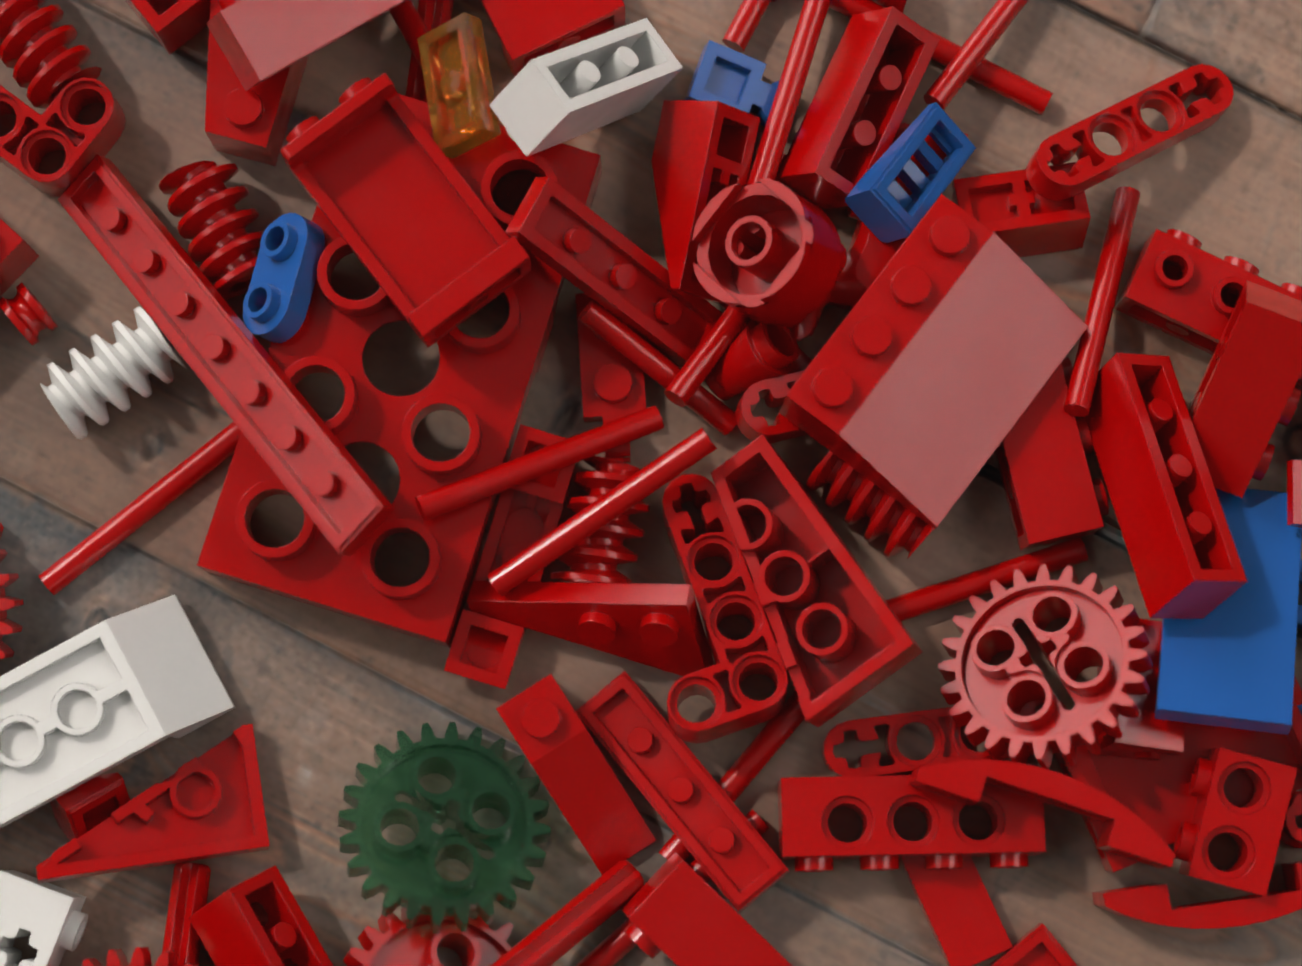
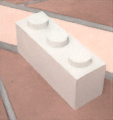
(585, 86)

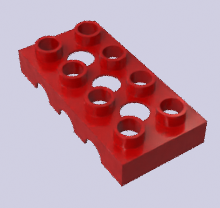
(475, 378)

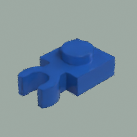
(733, 80)

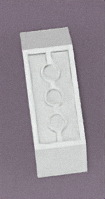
(102, 703)

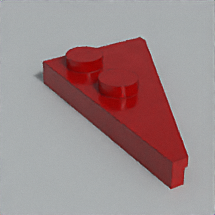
(629, 620)
(196, 814)

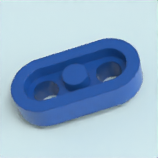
(283, 278)

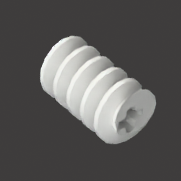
(110, 373)

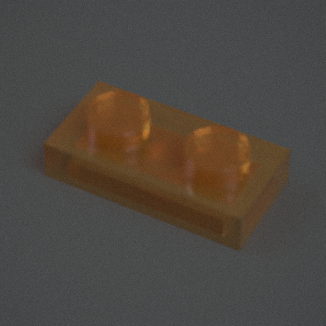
(458, 85)

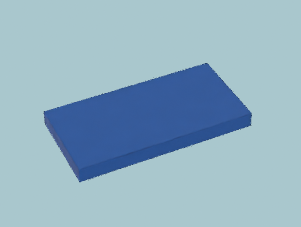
(1241, 656)

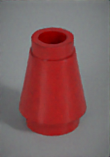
(754, 355)

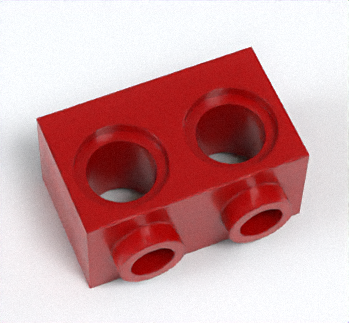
(1253, 826)

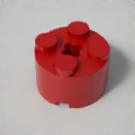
(767, 252)

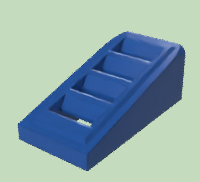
(880, 198)

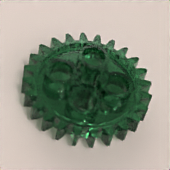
(408, 871)

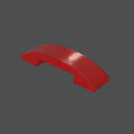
(484, 645)
(1122, 829)
(1152, 904)

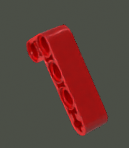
(59, 131)
(716, 601)

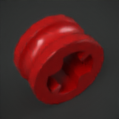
(27, 314)

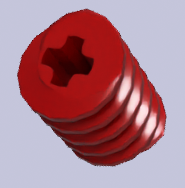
(39, 51)
(214, 223)
(869, 501)
(599, 554)

